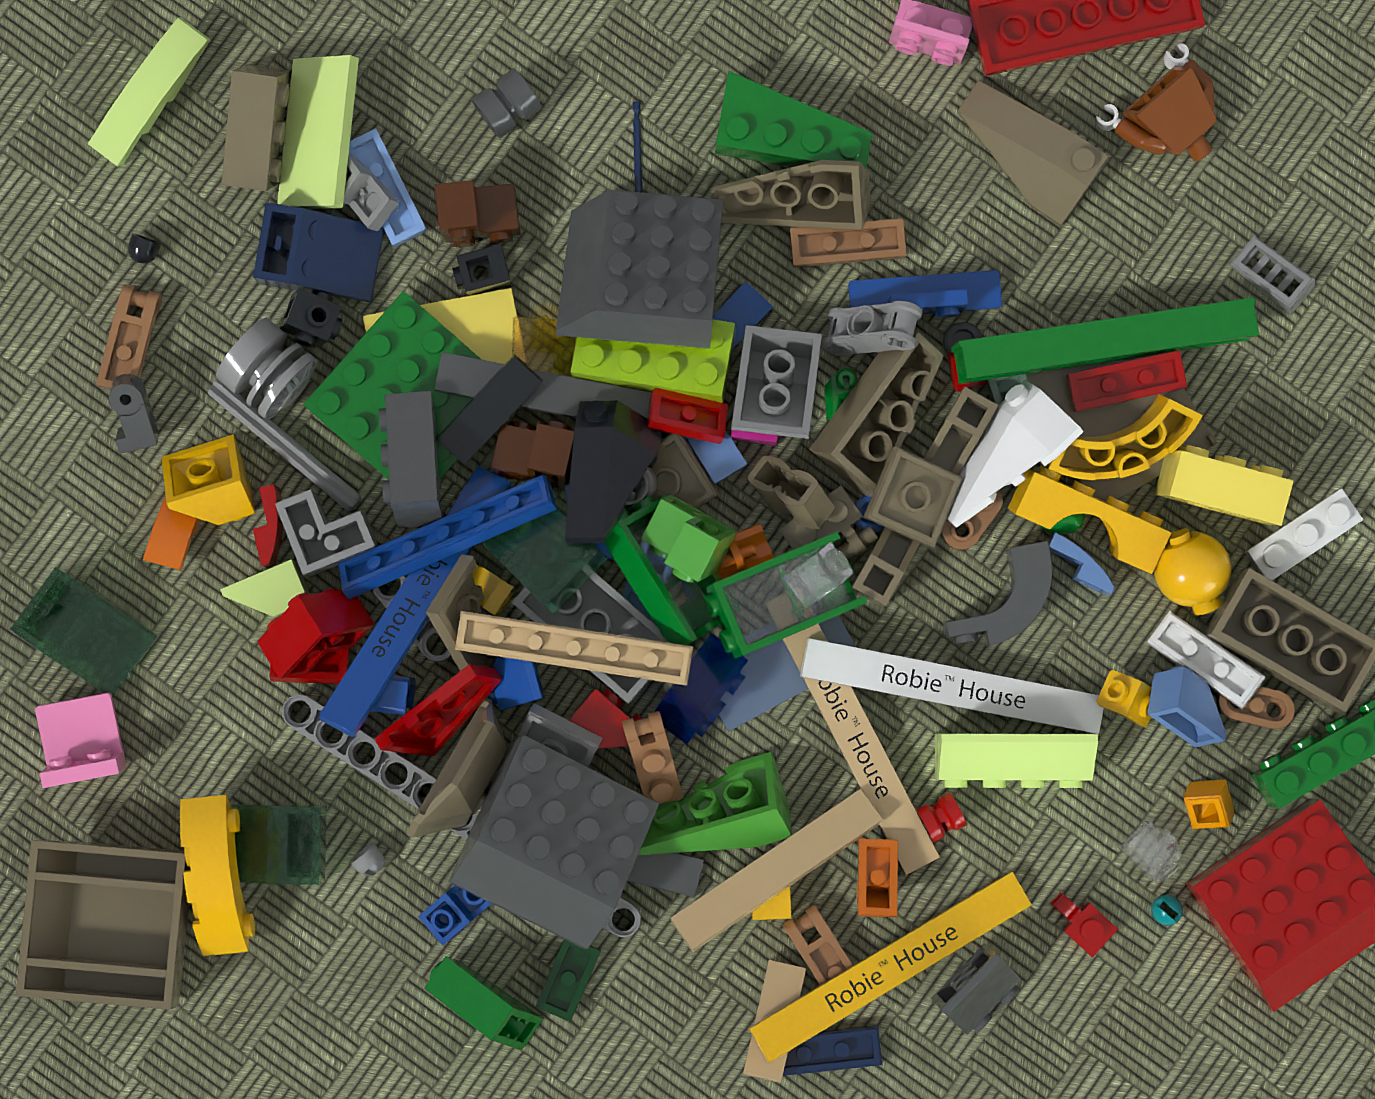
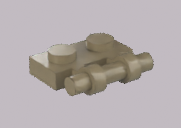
(839, 520)

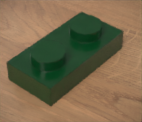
(567, 980)

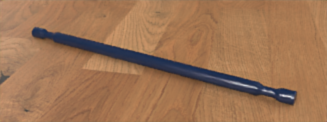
(637, 148)

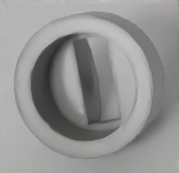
(368, 860)

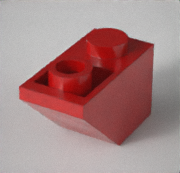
(604, 718)

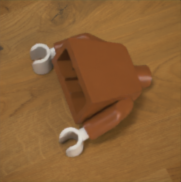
(1171, 112)

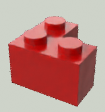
(313, 628)

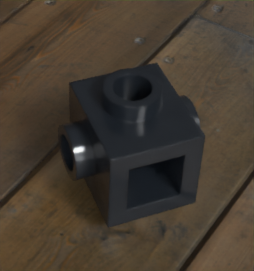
(299, 315)

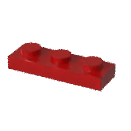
(1126, 381)

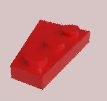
(441, 714)

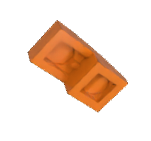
(170, 538)

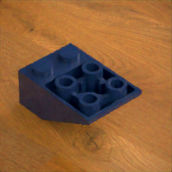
(317, 253)

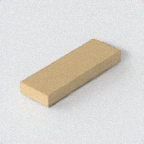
(781, 987)

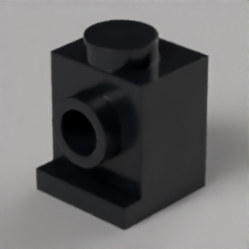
(490, 258)

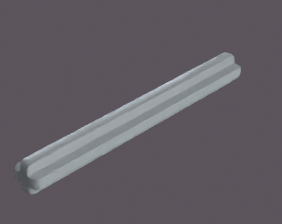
(286, 446)

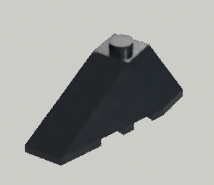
(606, 466)

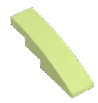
(148, 91)

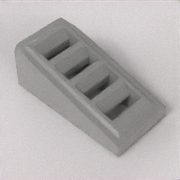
(1293, 272)

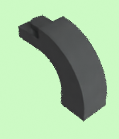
(1028, 591)

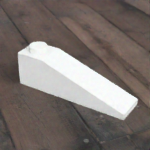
(1018, 436)

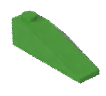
(731, 812)

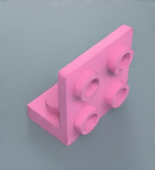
(931, 32)
(80, 739)

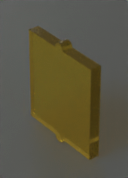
(540, 347)

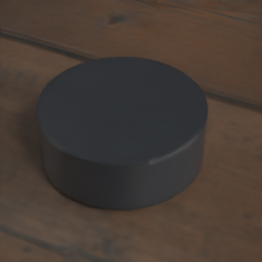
(959, 332)

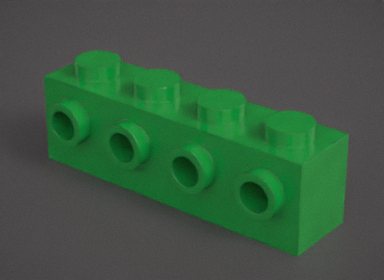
(1318, 758)

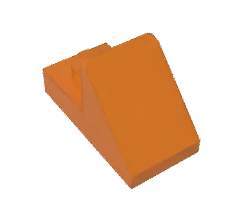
(877, 878)

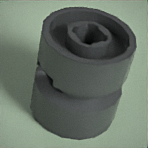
(504, 105)

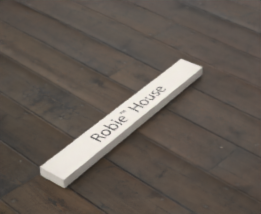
(951, 686)

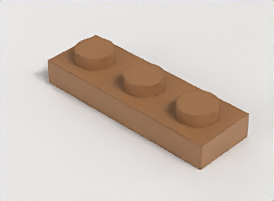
(837, 246)

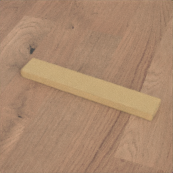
(574, 648)
(776, 870)

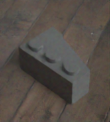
(411, 458)

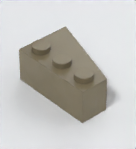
(255, 127)

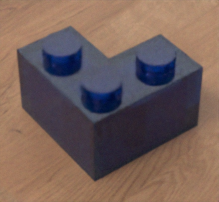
(696, 705)

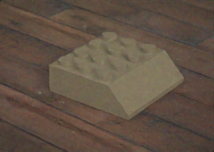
(103, 924)

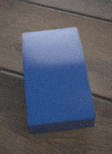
(452, 913)

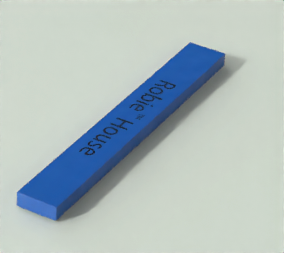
(400, 624)

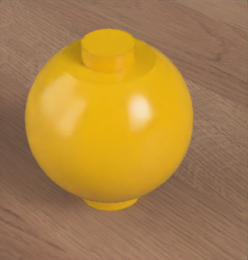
(1193, 571)

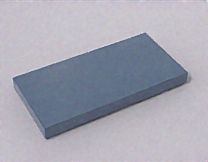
(772, 678)

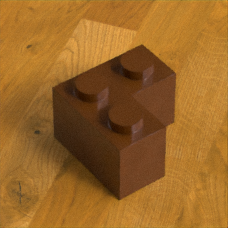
(476, 213)
(530, 453)

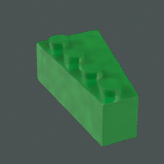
(782, 130)

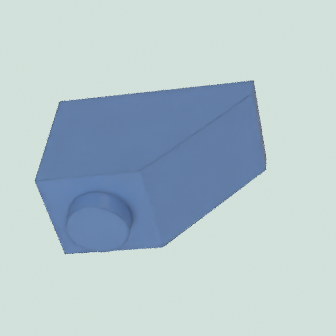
(1186, 706)

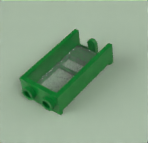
(671, 602)
(761, 607)

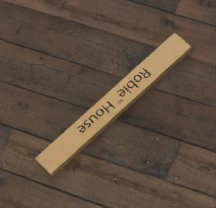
(867, 760)

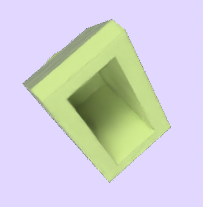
(269, 589)

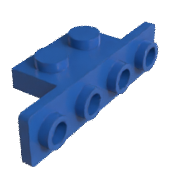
(932, 293)

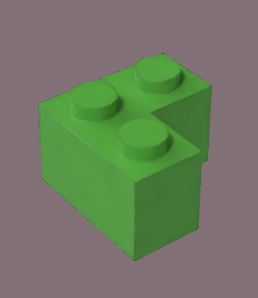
(688, 539)

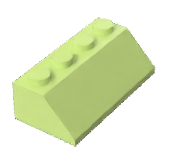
(1015, 757)

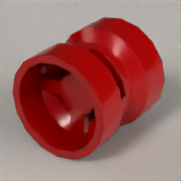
(941, 817)

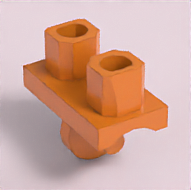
(746, 551)

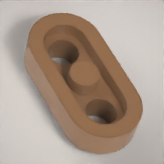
(976, 526)
(1255, 709)

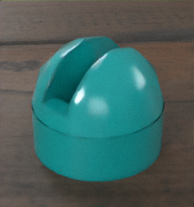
(1161, 916)

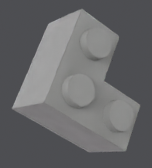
(320, 543)

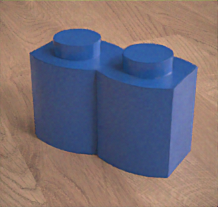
(397, 696)

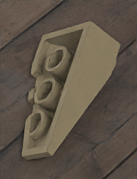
(1036, 153)
(801, 196)

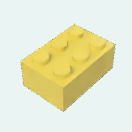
(1224, 485)

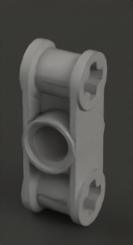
(872, 328)

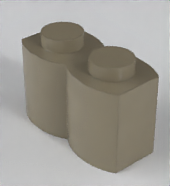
(791, 492)

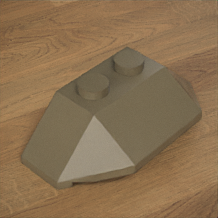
(464, 777)

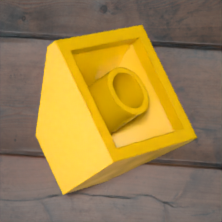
(208, 482)

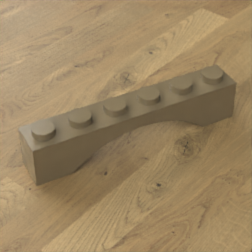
(948, 450)

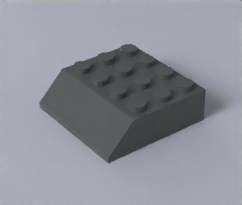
(641, 269)
(554, 842)

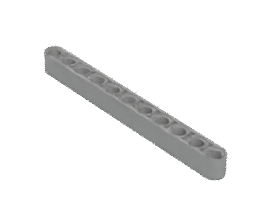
(410, 789)

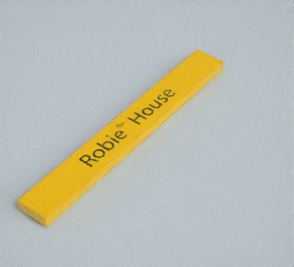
(889, 967)

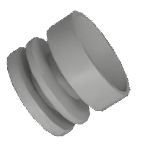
(259, 363)

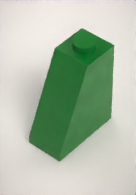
(482, 1003)

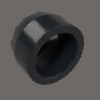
(142, 248)

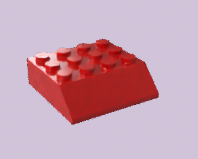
(1291, 902)

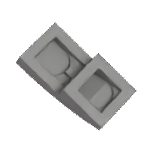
(367, 195)

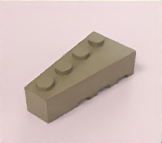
(877, 414)

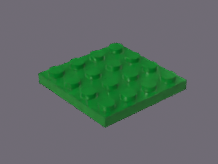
(391, 358)

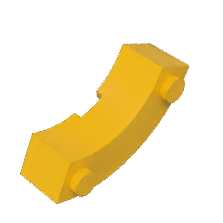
(1132, 449)
(213, 881)

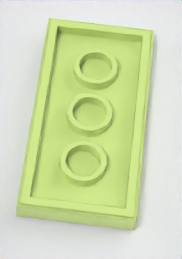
(318, 132)

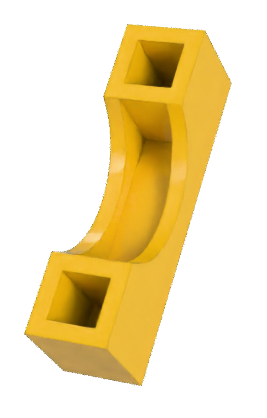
(1131, 537)

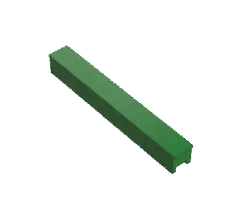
(1105, 340)

